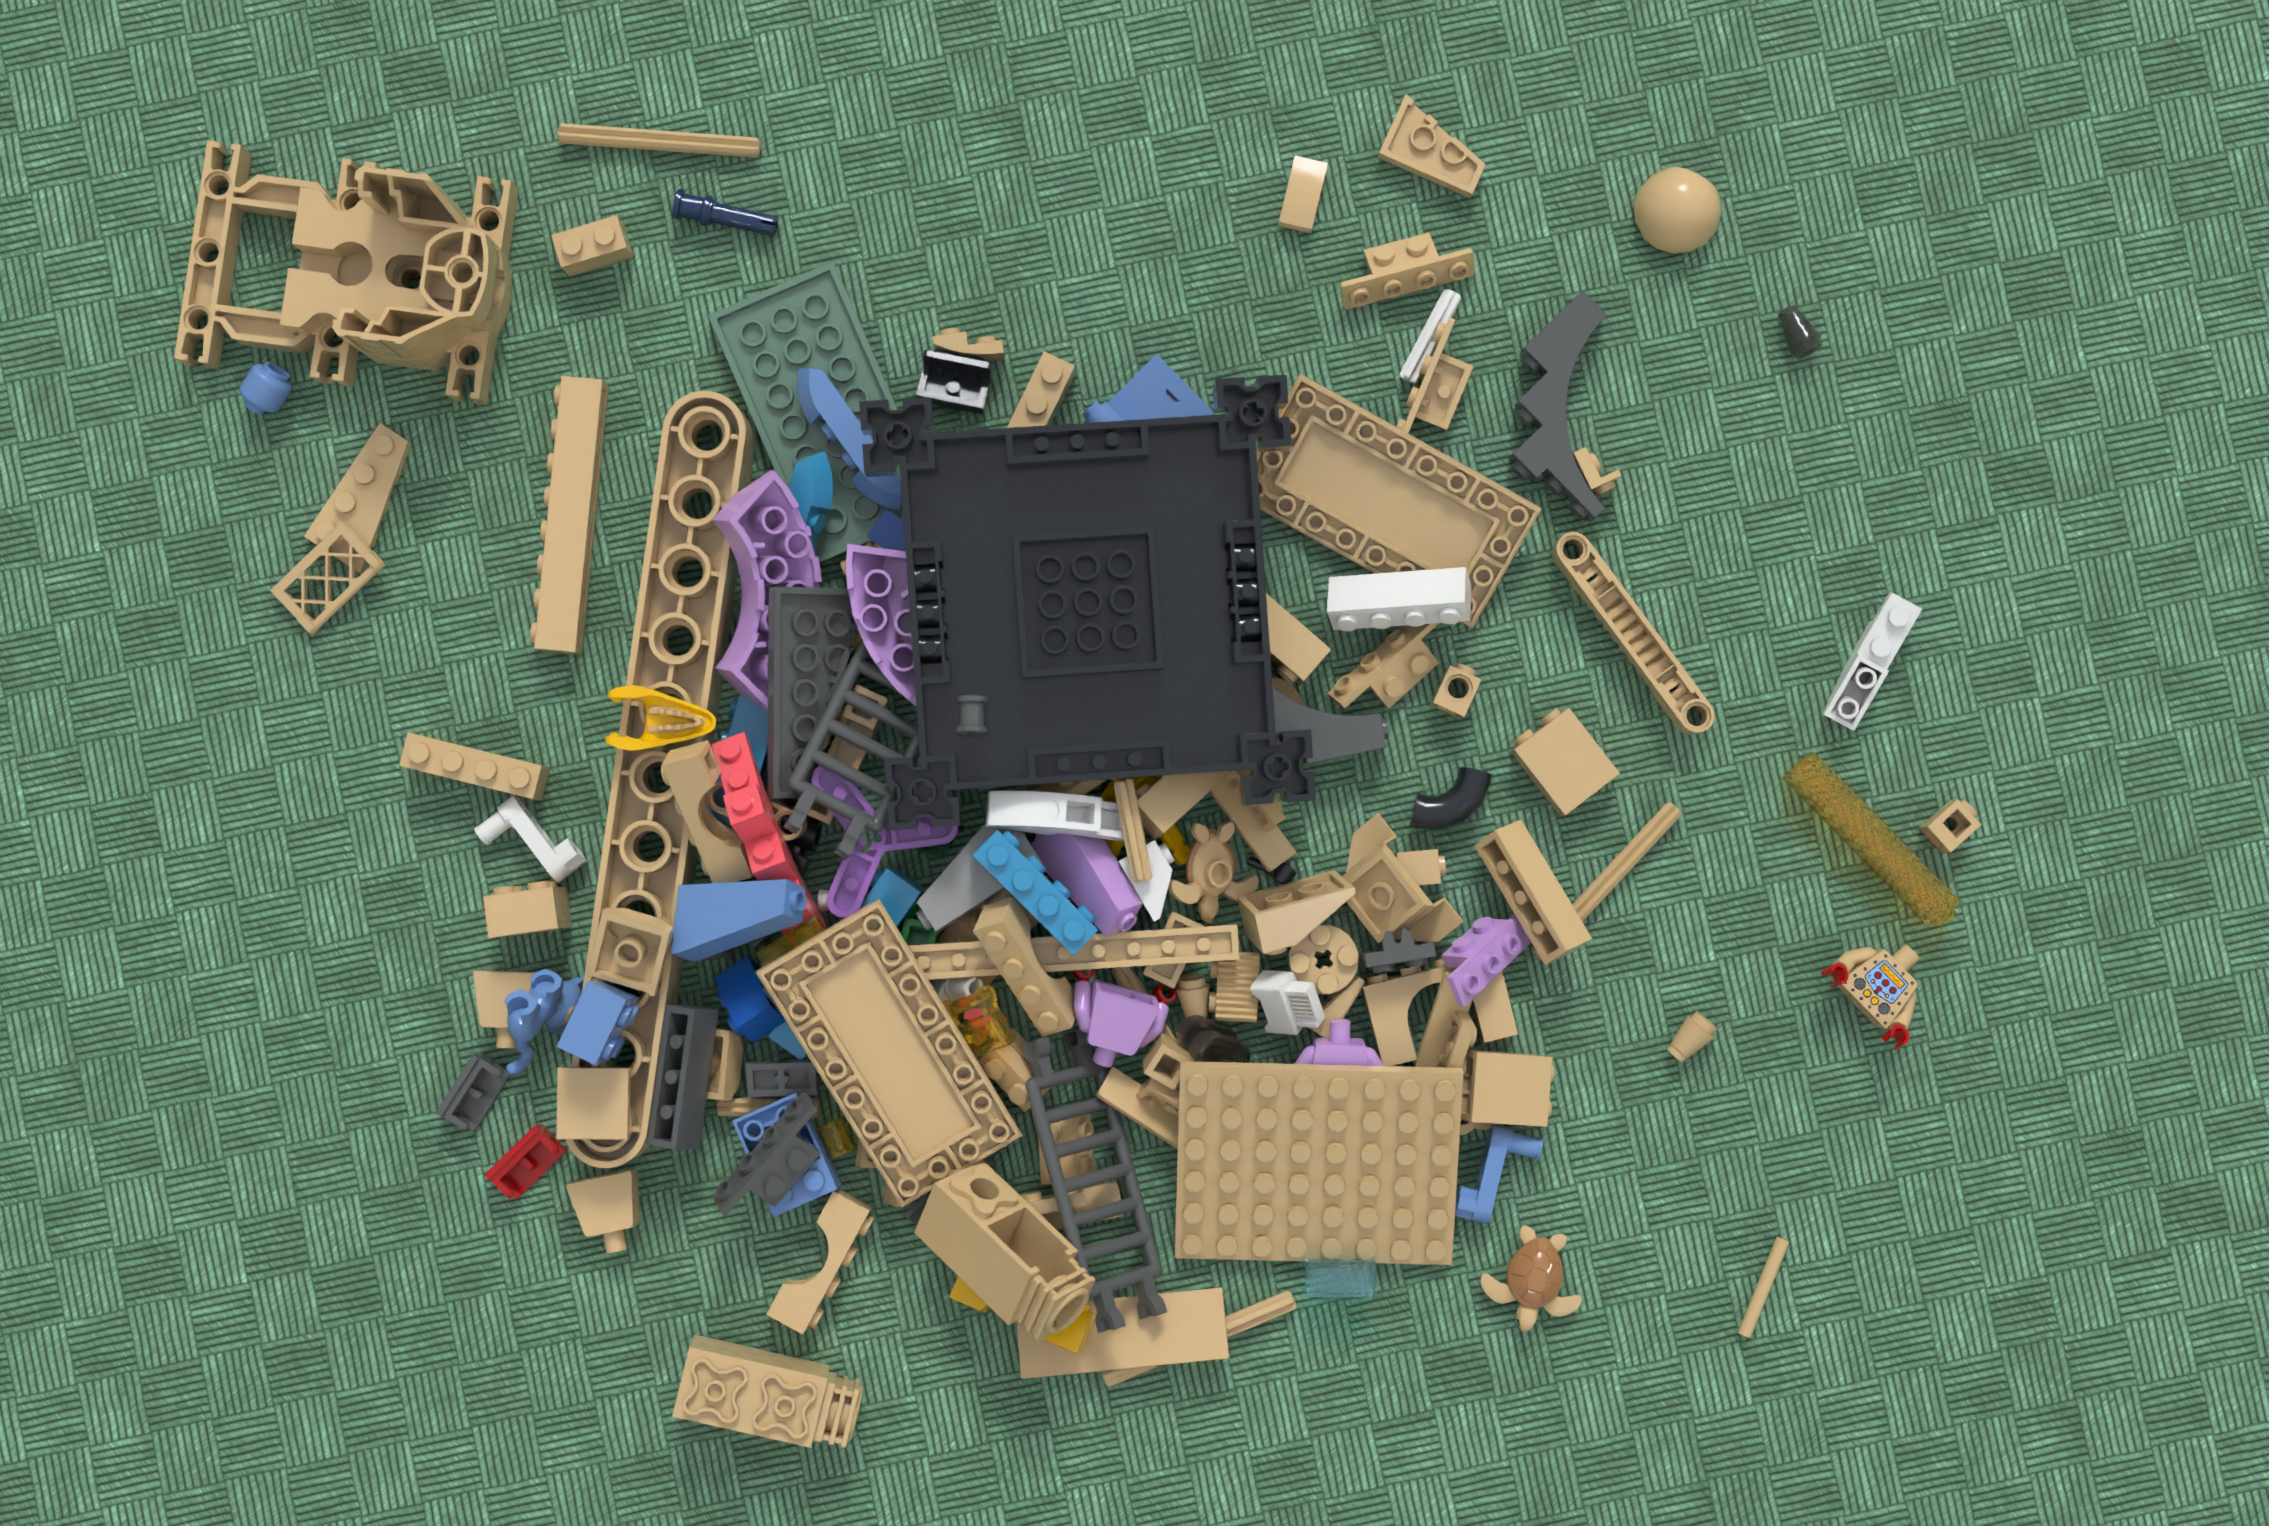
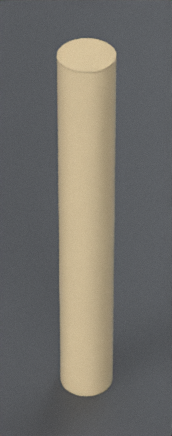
(1763, 1287)

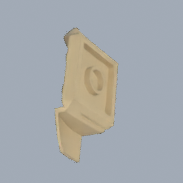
(1388, 894)

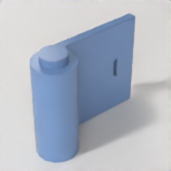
(1148, 397)

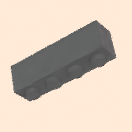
(682, 1077)

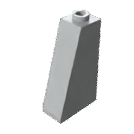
(964, 884)

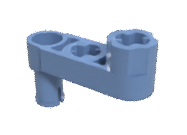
(1479, 1202)

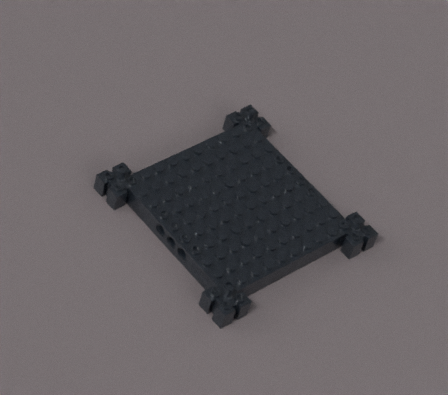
(1092, 595)

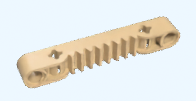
(1633, 633)

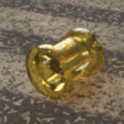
(837, 1138)

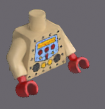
(1879, 987)

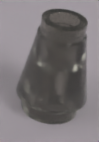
(1799, 332)

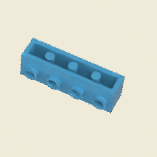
(1034, 891)

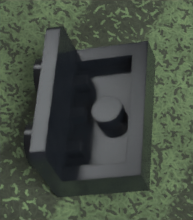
(955, 381)

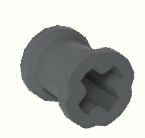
(971, 715)

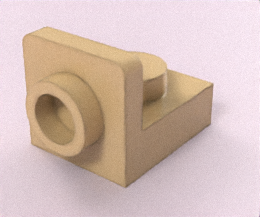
(1590, 468)

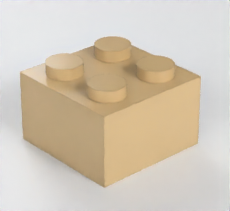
(528, 911)

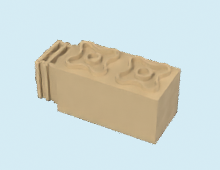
(1005, 1251)
(766, 1394)

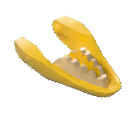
(666, 719)

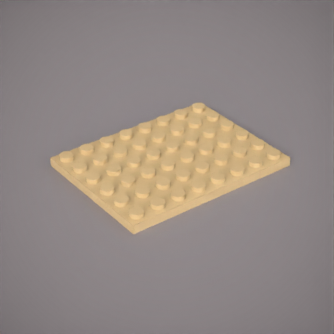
(1317, 1162)

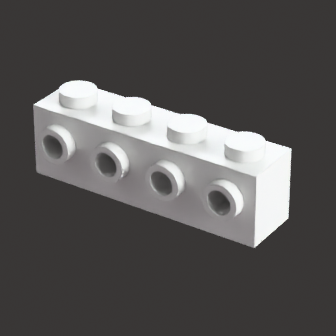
(1399, 599)

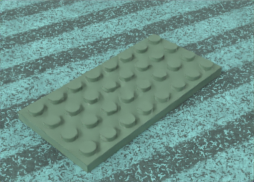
(795, 328)

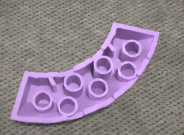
(770, 551)
(882, 612)

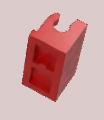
(526, 1162)

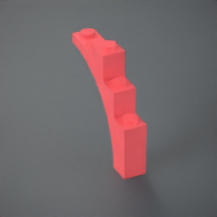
(755, 820)

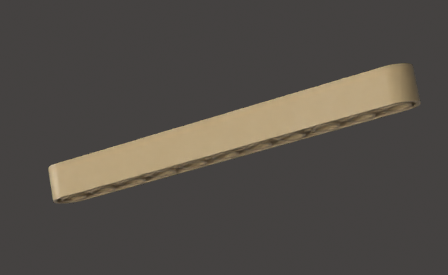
(692, 677)

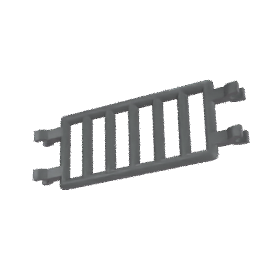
(813, 754)
(1149, 1301)

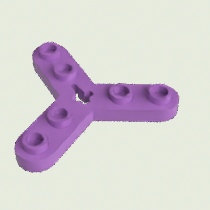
(858, 870)

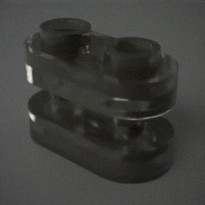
(1211, 1041)

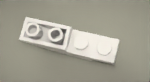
(1871, 660)
(1053, 814)

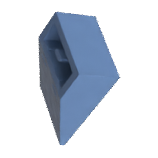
(816, 1180)

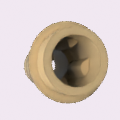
(1193, 995)
(1692, 1036)

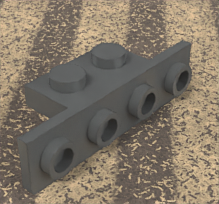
(774, 1162)

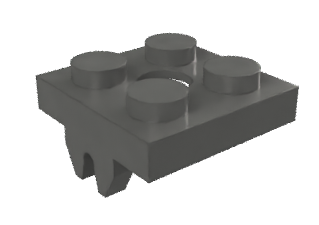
(1397, 951)

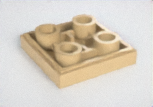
(593, 1103)

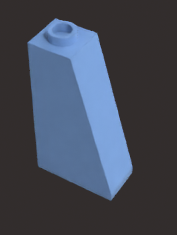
(731, 914)

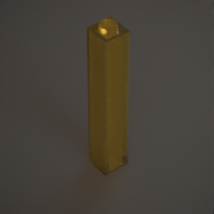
(1871, 840)

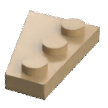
(1429, 152)

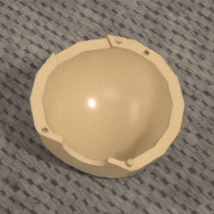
(1677, 210)

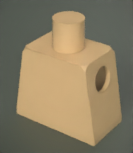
(491, 992)
(607, 1206)

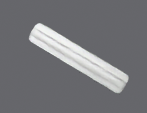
(1442, 311)

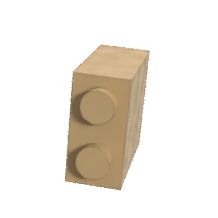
(1563, 760)
(1507, 1088)

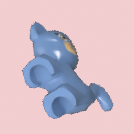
(548, 1003)

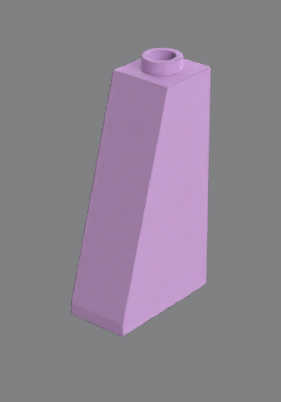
(1092, 877)

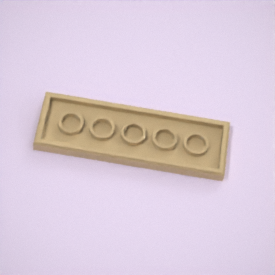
(1186, 1333)

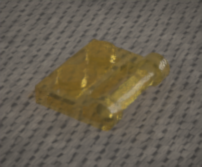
(986, 1031)

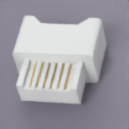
(1287, 1002)

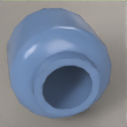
(265, 388)

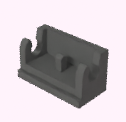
(781, 1078)
(474, 1092)

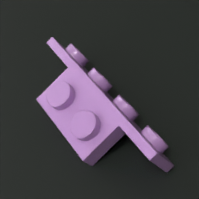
(1483, 955)

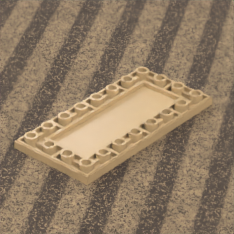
(1388, 495)
(889, 1052)

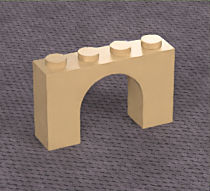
(1390, 999)

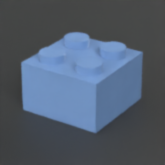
(599, 1022)

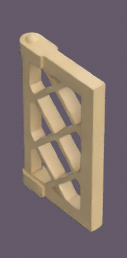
(300, 572)

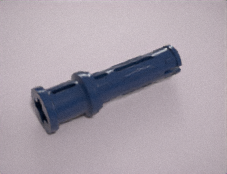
(708, 211)

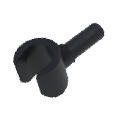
(1282, 874)

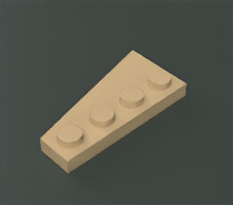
(363, 493)

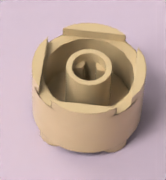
(1342, 957)

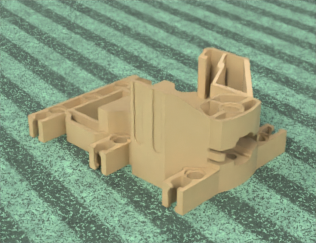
(356, 271)

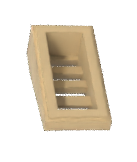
(1338, 1005)

